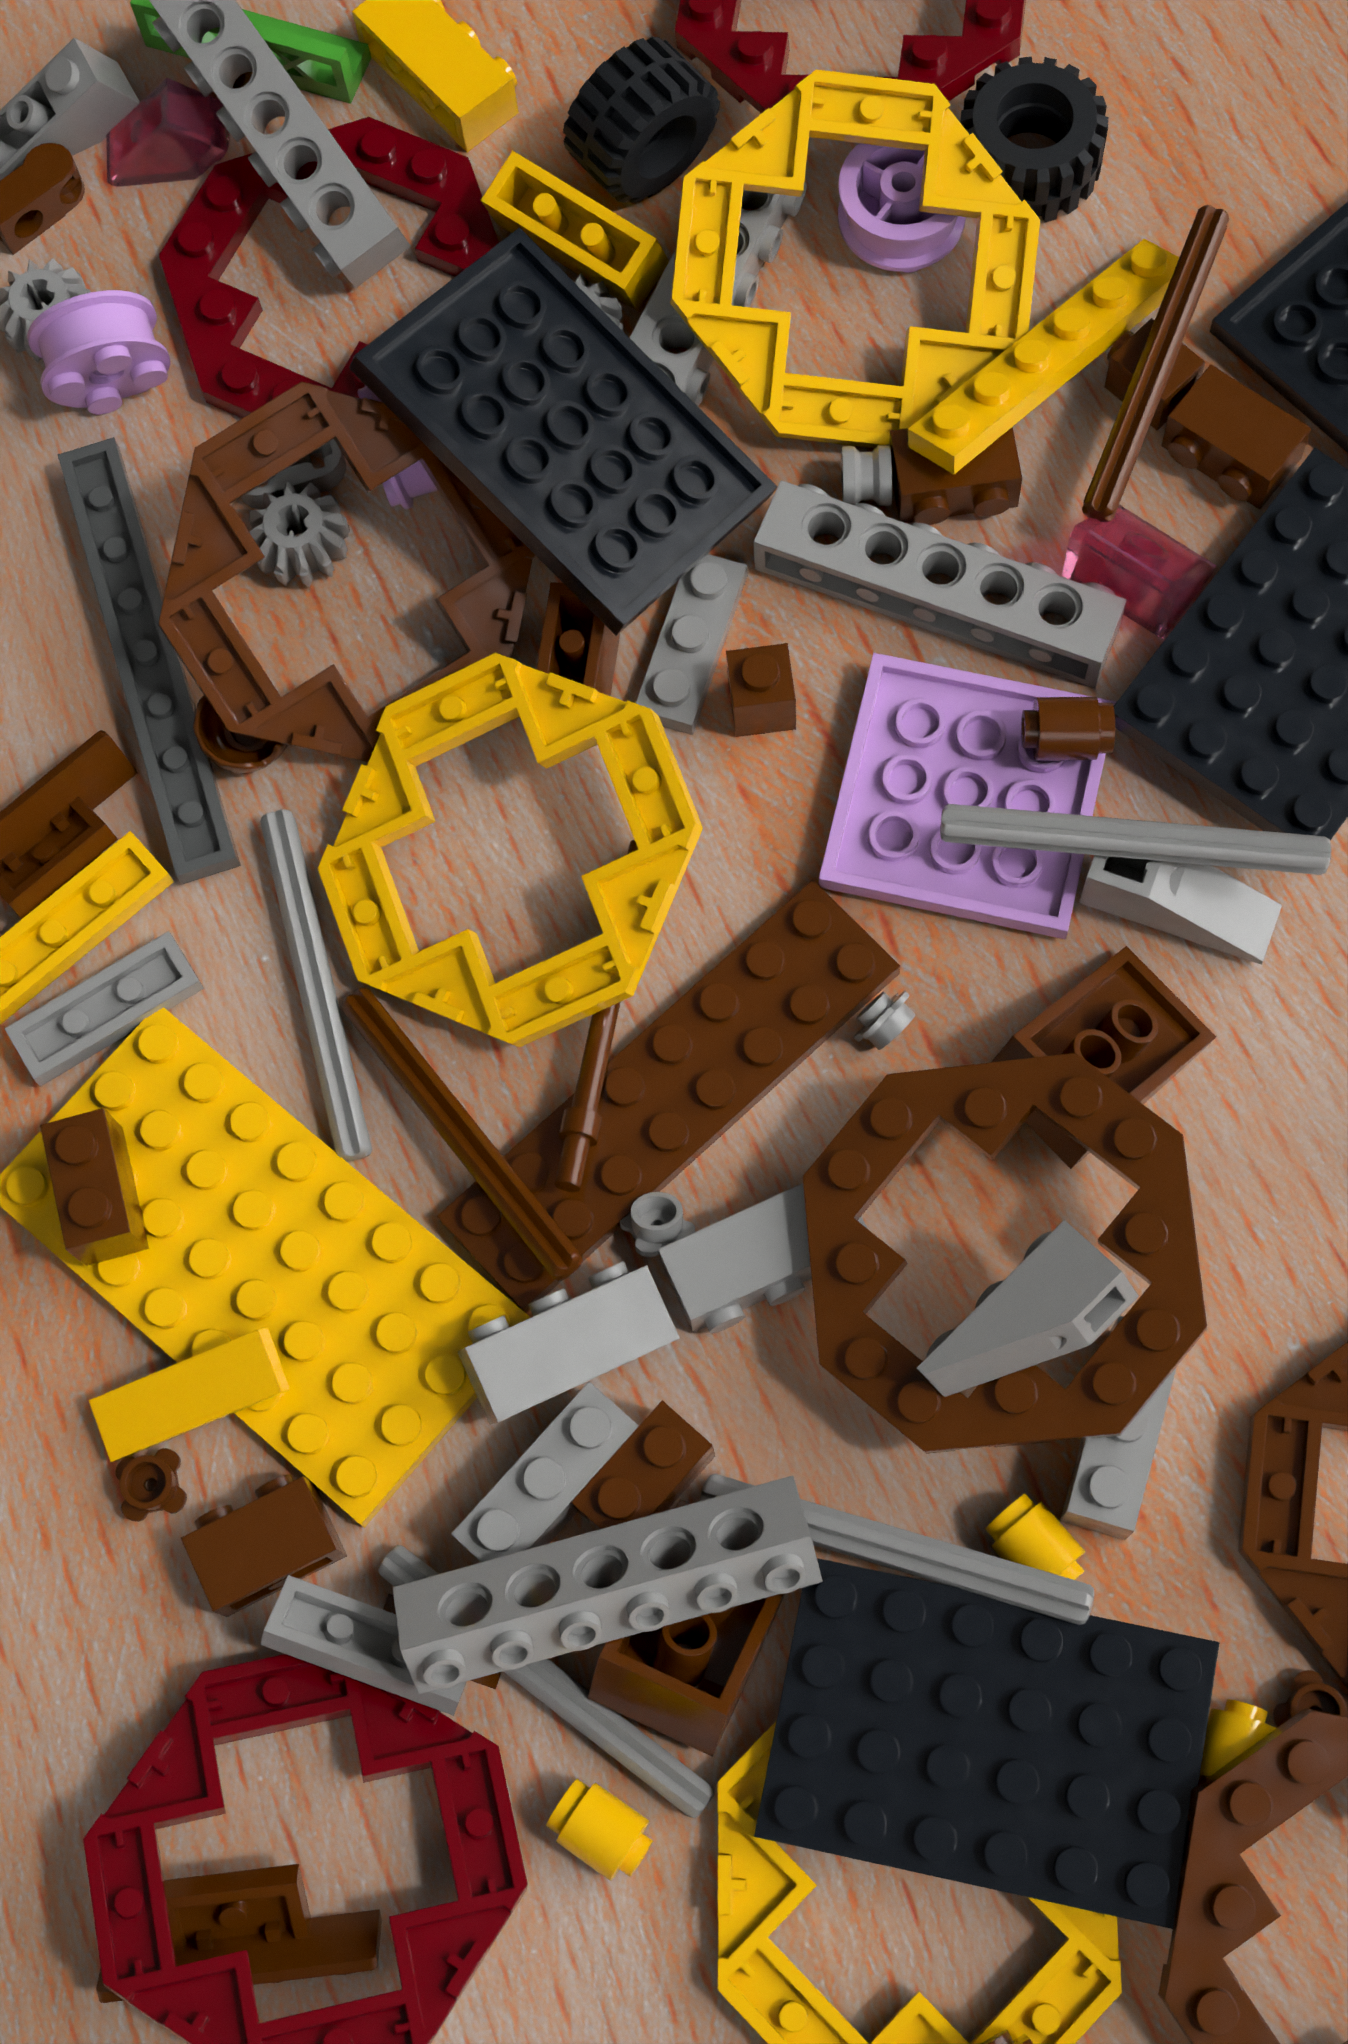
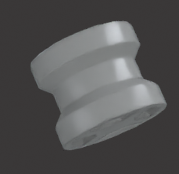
(866, 475)

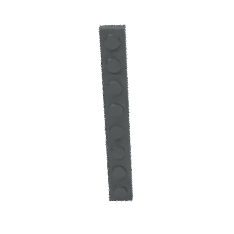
(147, 663)

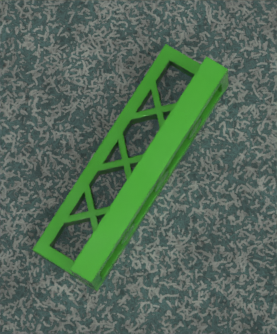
(311, 57)

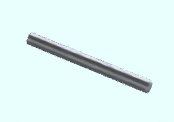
(1135, 839)
(316, 986)
(936, 1559)
(592, 1719)

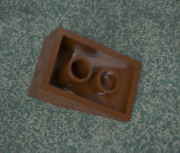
(1122, 1026)
(686, 1672)

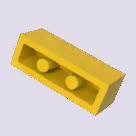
(439, 66)
(575, 230)

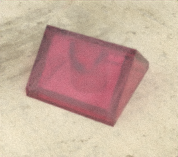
(1138, 565)

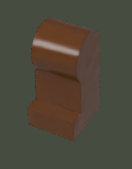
(38, 194)

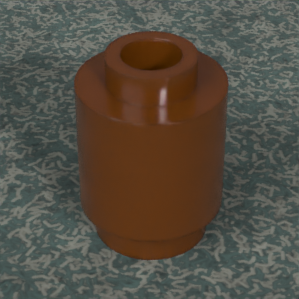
(1068, 728)

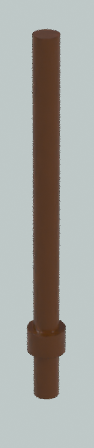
(581, 1121)

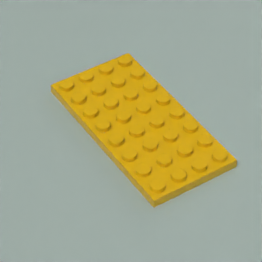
(280, 1234)

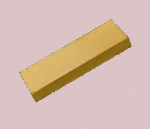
(189, 1394)

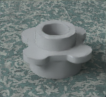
(884, 1019)
(656, 1222)

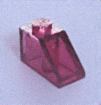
(166, 138)

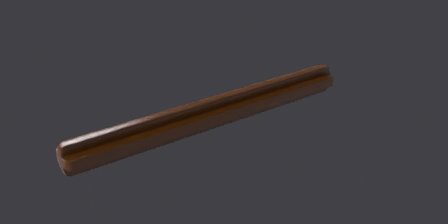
(1155, 364)
(462, 1135)

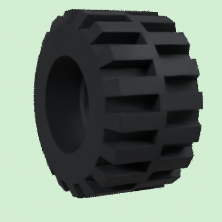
(1048, 103)
(641, 119)

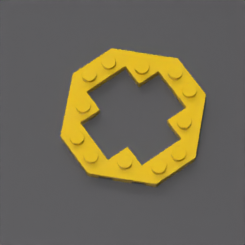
(772, 159)
(626, 894)
(764, 1885)

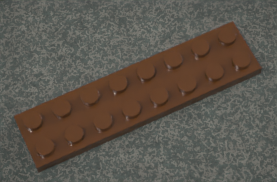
(685, 1082)

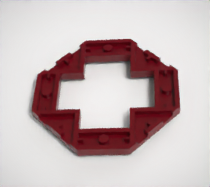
(755, 62)
(228, 203)
(181, 1783)

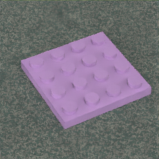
(942, 740)

